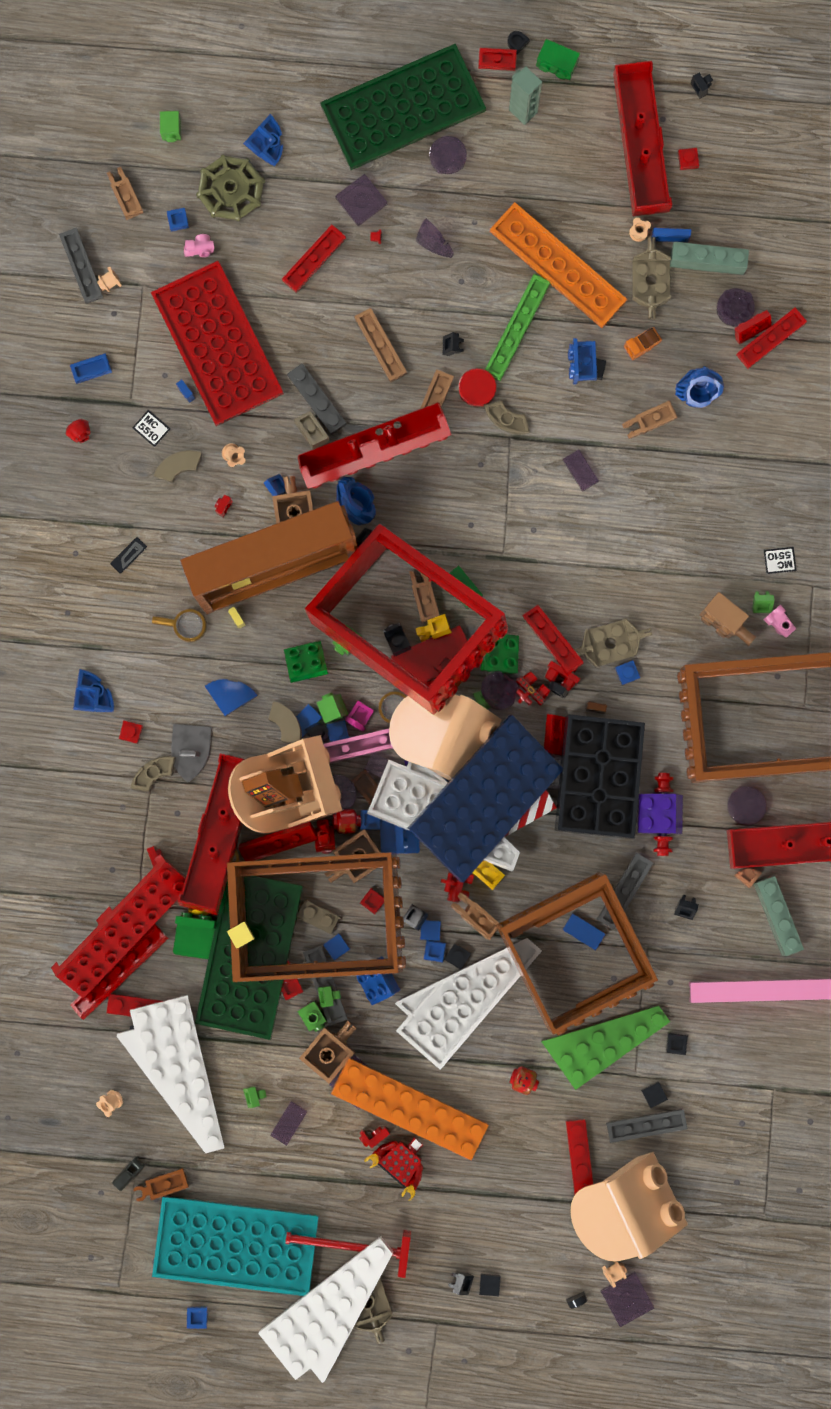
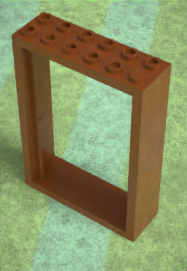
(271, 557)
(693, 719)
(394, 922)

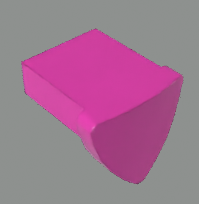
(359, 716)

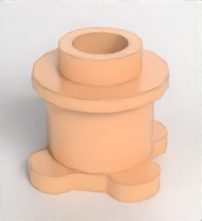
(639, 225)
(108, 280)
(233, 454)
(110, 1102)
(615, 1272)

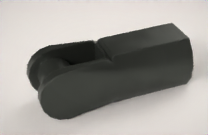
(127, 1175)

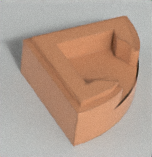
(748, 876)

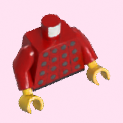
(400, 1163)

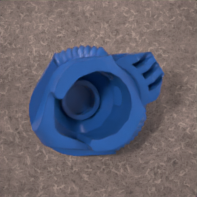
(699, 387)
(357, 505)

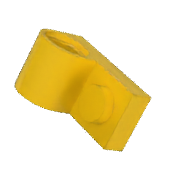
(488, 874)

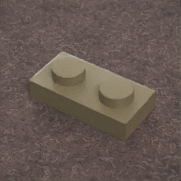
(311, 430)
(318, 917)

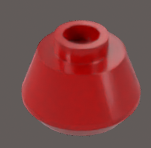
(78, 431)

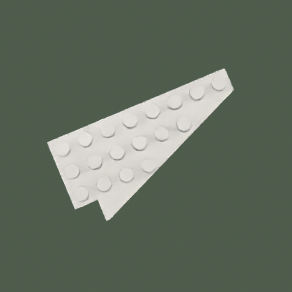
(407, 792)
(453, 1007)
(171, 1057)
(320, 1322)

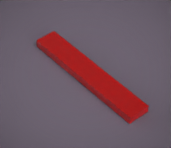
(121, 971)

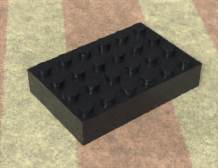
(600, 776)

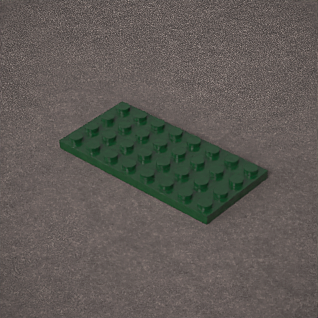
(403, 106)
(250, 1005)

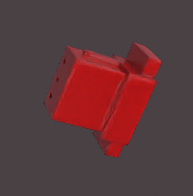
(376, 236)

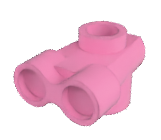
(201, 246)
(777, 618)

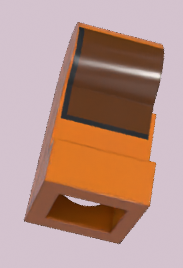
(642, 343)

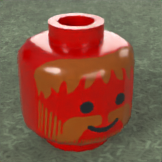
(346, 821)
(524, 1080)

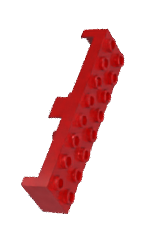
(641, 138)
(368, 448)
(215, 845)
(779, 845)
(121, 928)

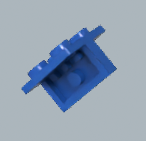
(583, 361)
(397, 839)
(378, 986)

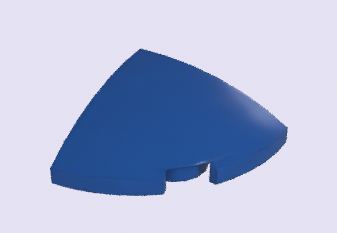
(266, 141)
(91, 694)
(230, 694)

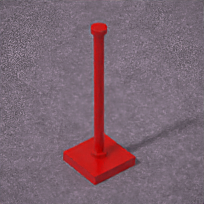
(400, 1253)

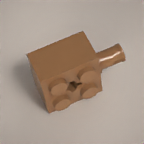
(291, 501)
(726, 618)
(361, 842)
(335, 1043)

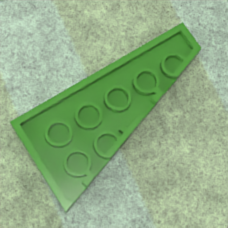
(596, 1047)

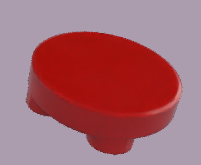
(477, 387)

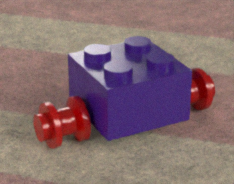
(661, 814)

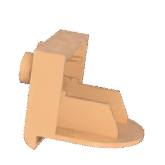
(444, 739)
(311, 763)
(628, 1211)

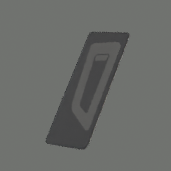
(128, 555)

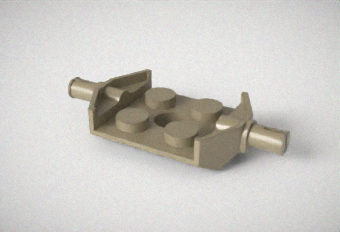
(653, 264)
(625, 638)
(377, 1315)

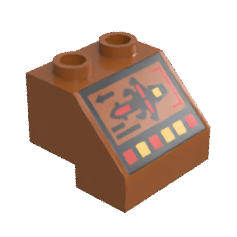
(273, 789)

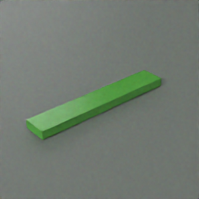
(517, 327)

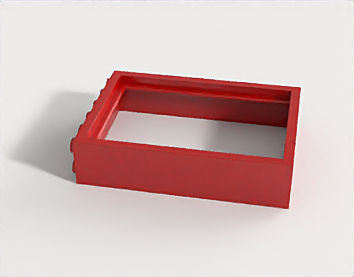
(457, 670)

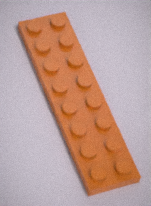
(558, 265)
(409, 1108)

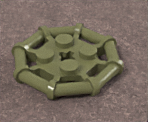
(232, 177)

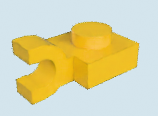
(436, 627)

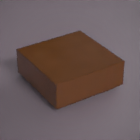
(596, 707)

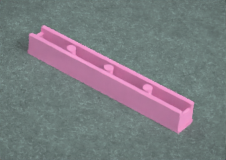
(359, 746)
(760, 990)

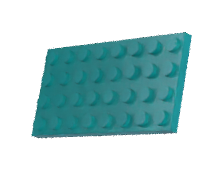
(234, 1246)

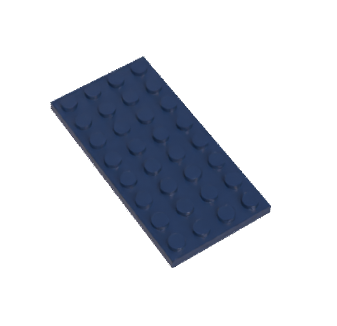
(485, 798)

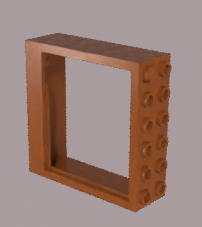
(559, 905)

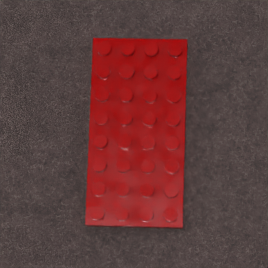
(217, 343)

